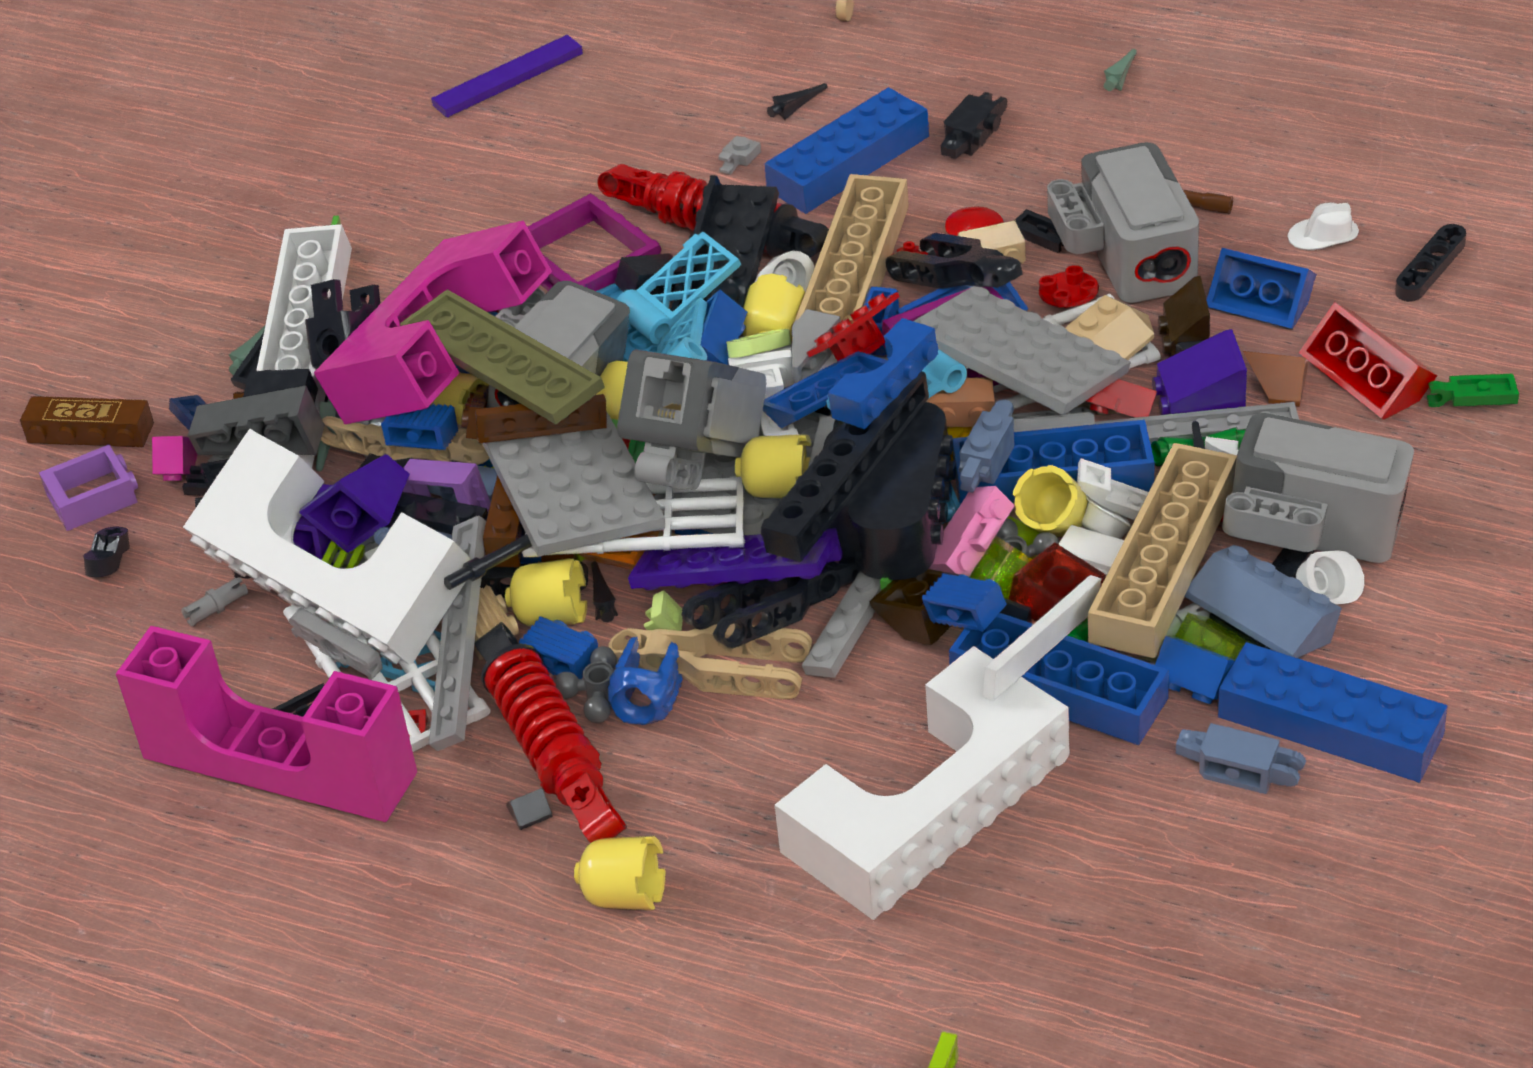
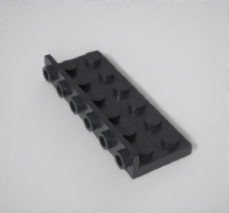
(740, 222)

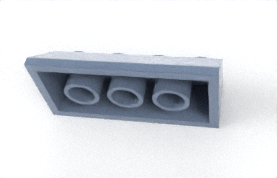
(1264, 602)

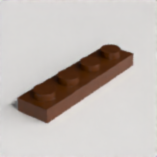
(475, 401)
(520, 422)

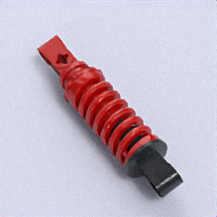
(681, 196)
(547, 731)

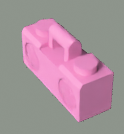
(972, 530)

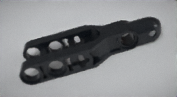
(953, 263)
(789, 596)

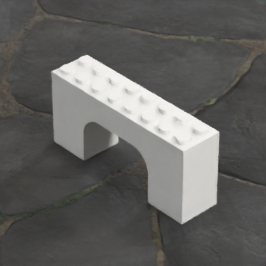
(384, 603)
(884, 845)

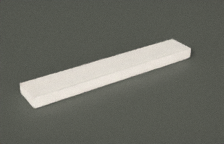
(1039, 638)

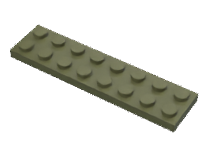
(508, 358)

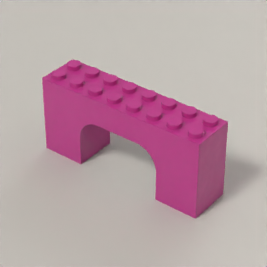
(406, 367)
(341, 755)

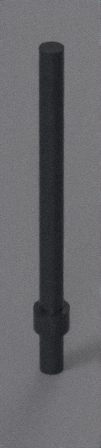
(477, 567)

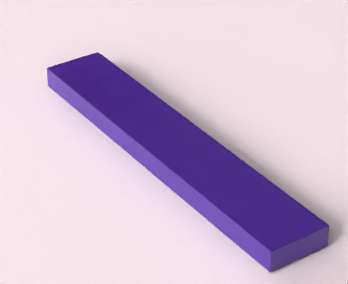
(506, 76)

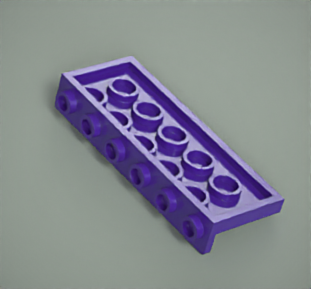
(726, 564)

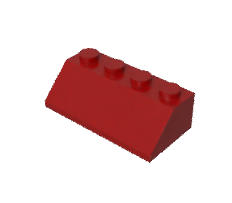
(1366, 362)

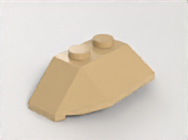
(1114, 326)

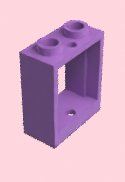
(462, 477)
(93, 503)

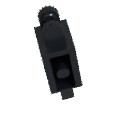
(972, 124)

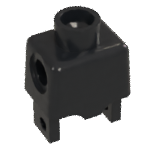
(332, 324)

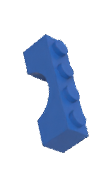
(863, 396)

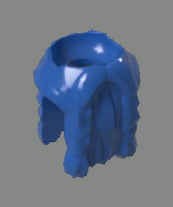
(658, 686)

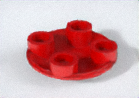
(971, 218)
(1068, 287)

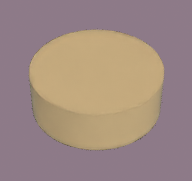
(844, 9)

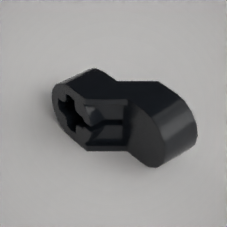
(106, 551)

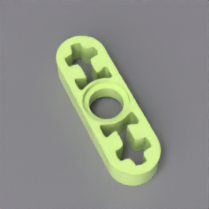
(758, 343)

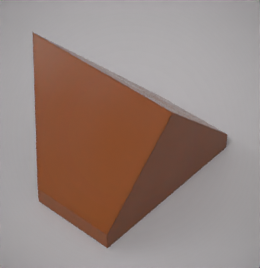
(1279, 375)

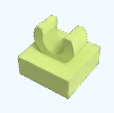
(664, 613)

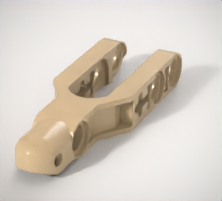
(460, 449)
(705, 672)

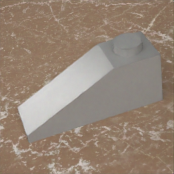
(804, 332)

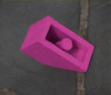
(172, 457)

